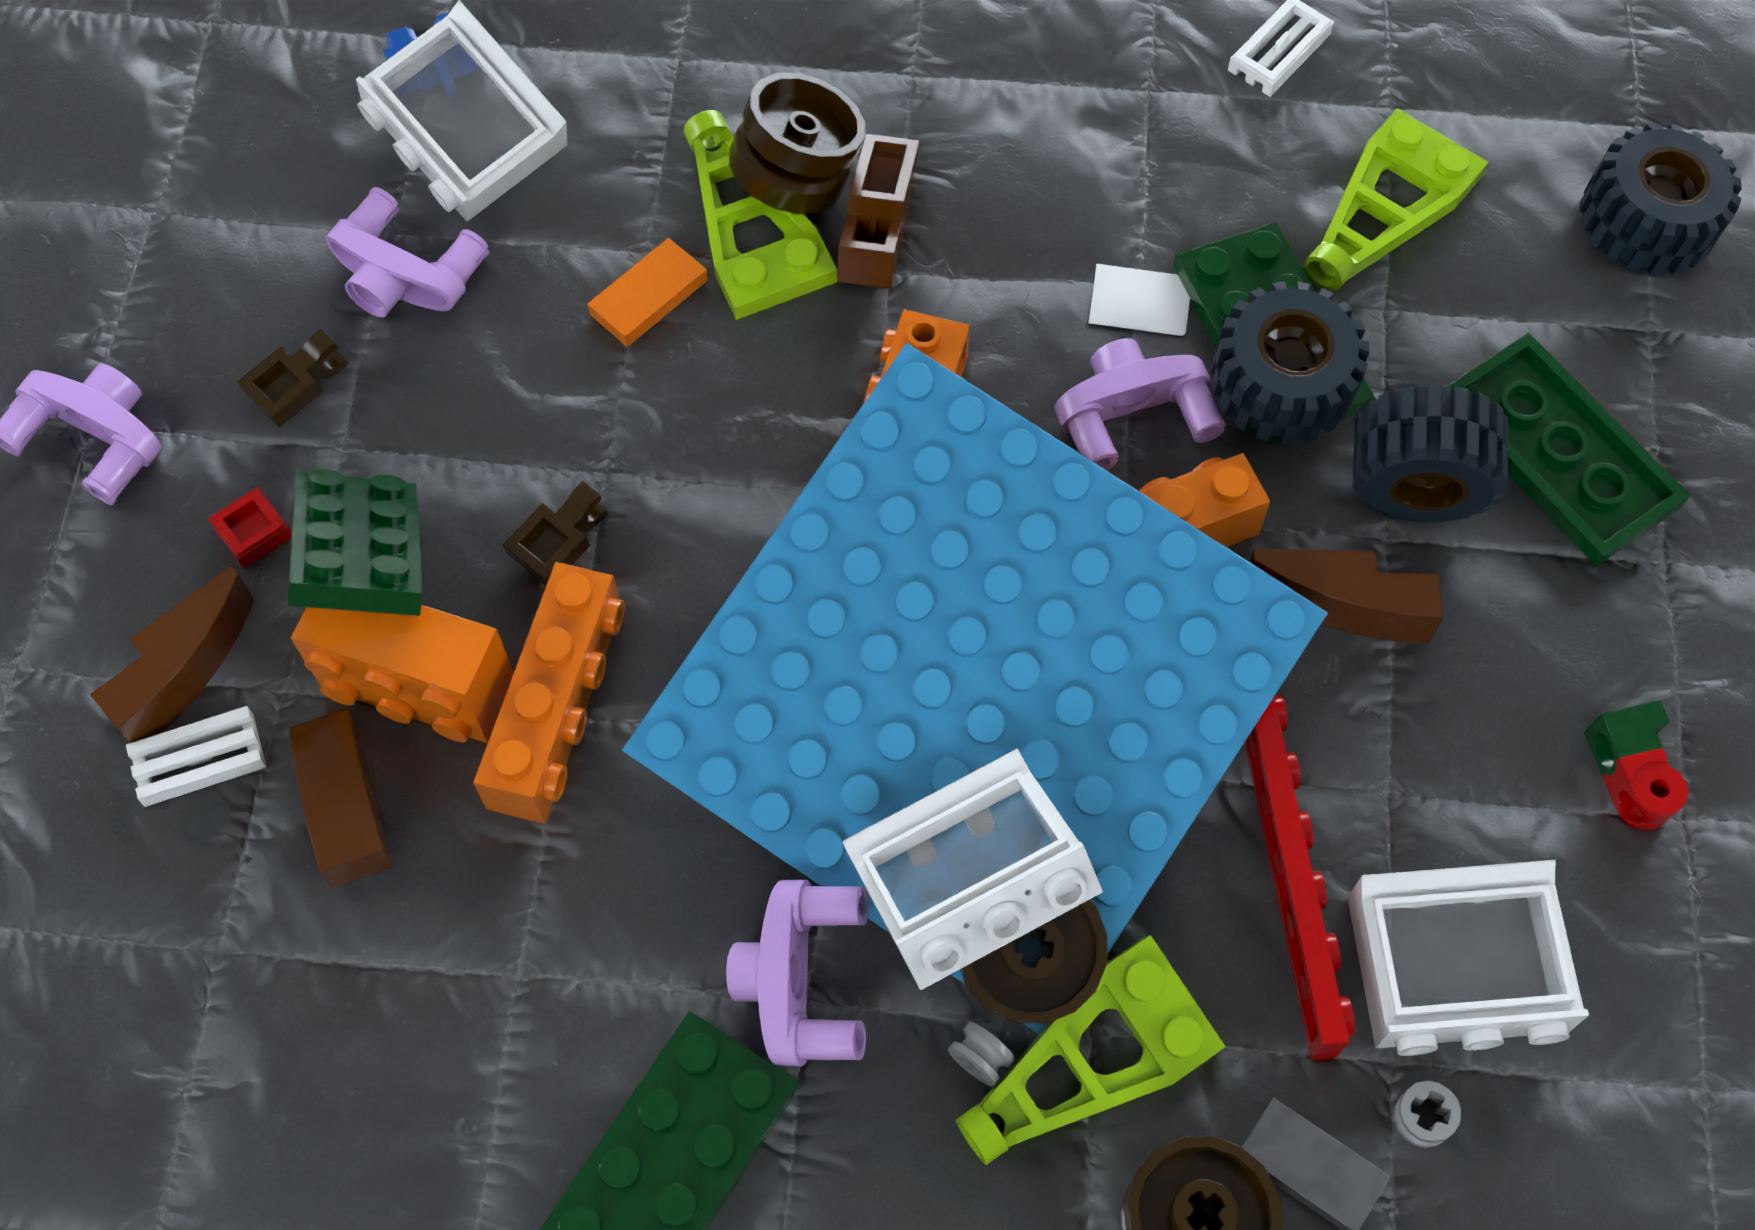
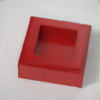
(250, 527)

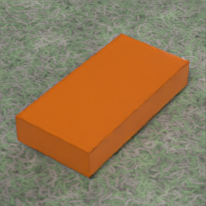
(647, 292)

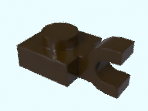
(287, 383)
(557, 535)

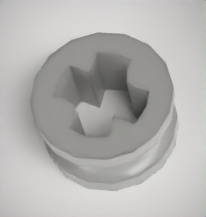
(981, 1054)
(1447, 1106)

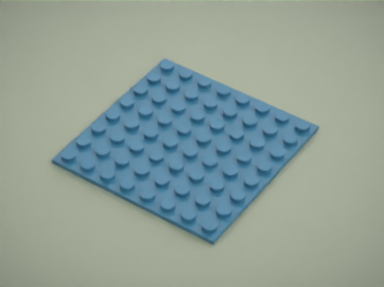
(963, 600)

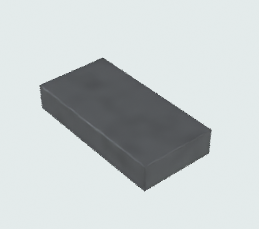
(1315, 1167)

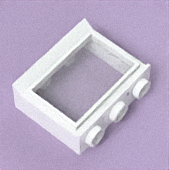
(462, 113)
(971, 868)
(1465, 957)

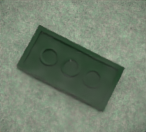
(1234, 266)
(1573, 452)
(355, 544)
(679, 1137)

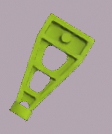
(1420, 157)
(767, 273)
(1158, 1013)

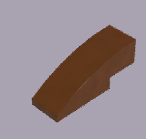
(877, 211)
(1355, 595)
(177, 658)
(339, 799)

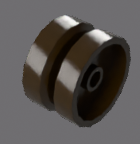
(796, 143)
(1055, 982)
(1205, 1179)

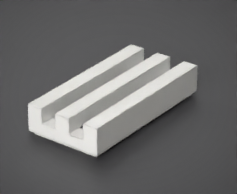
(1260, 71)
(193, 746)

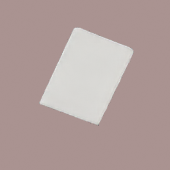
(1139, 300)

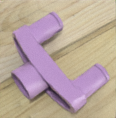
(391, 274)
(1129, 384)
(96, 407)
(777, 973)

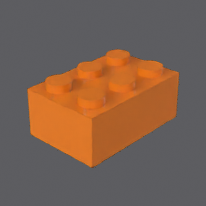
(409, 666)

